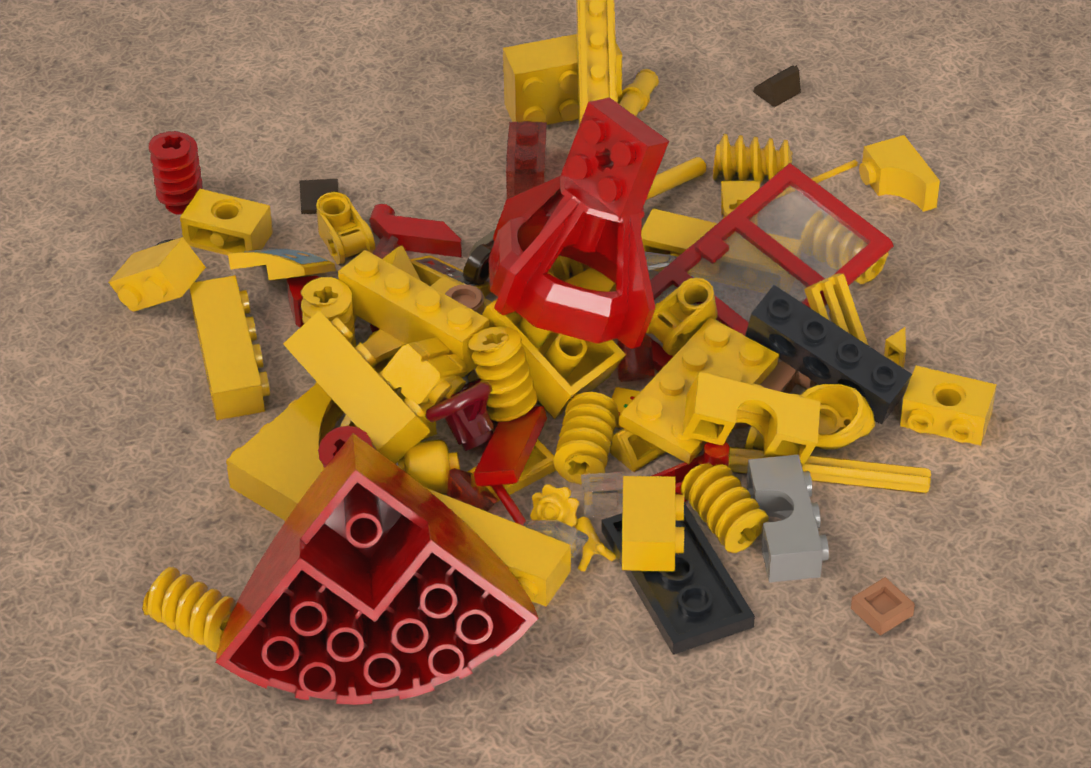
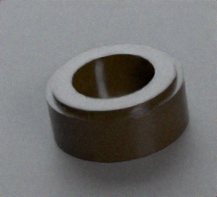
(477, 265)

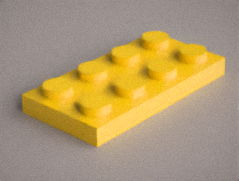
(660, 407)

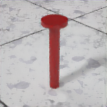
(509, 504)

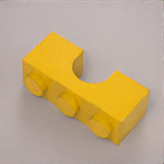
(783, 419)

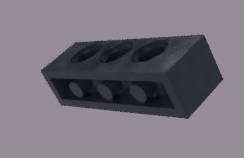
(826, 351)

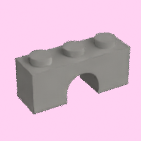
(793, 545)

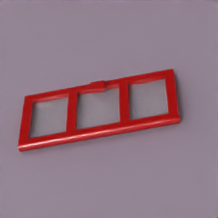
(779, 236)

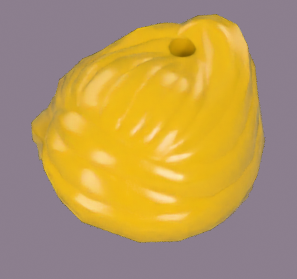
(843, 415)

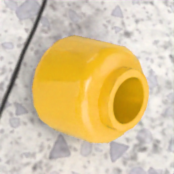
(430, 464)

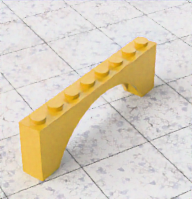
(283, 456)

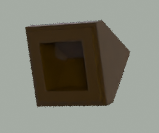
(780, 86)
(312, 190)

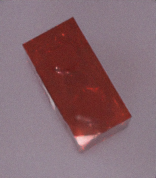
(525, 156)

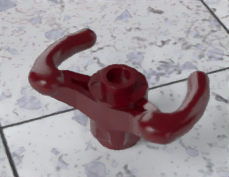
(466, 414)

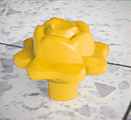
(555, 505)

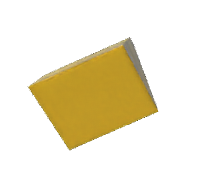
(896, 347)

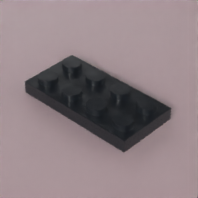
(696, 599)

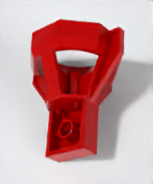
(590, 217)

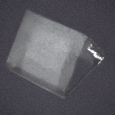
(602, 494)

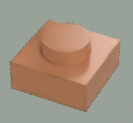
(882, 606)

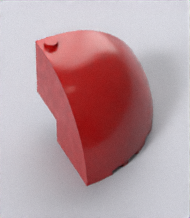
(372, 591)

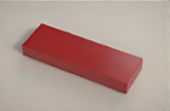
(510, 449)

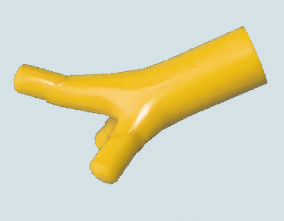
(593, 545)

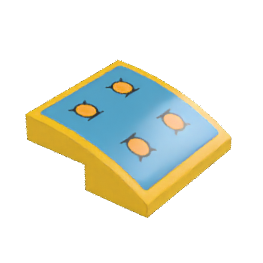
(282, 262)

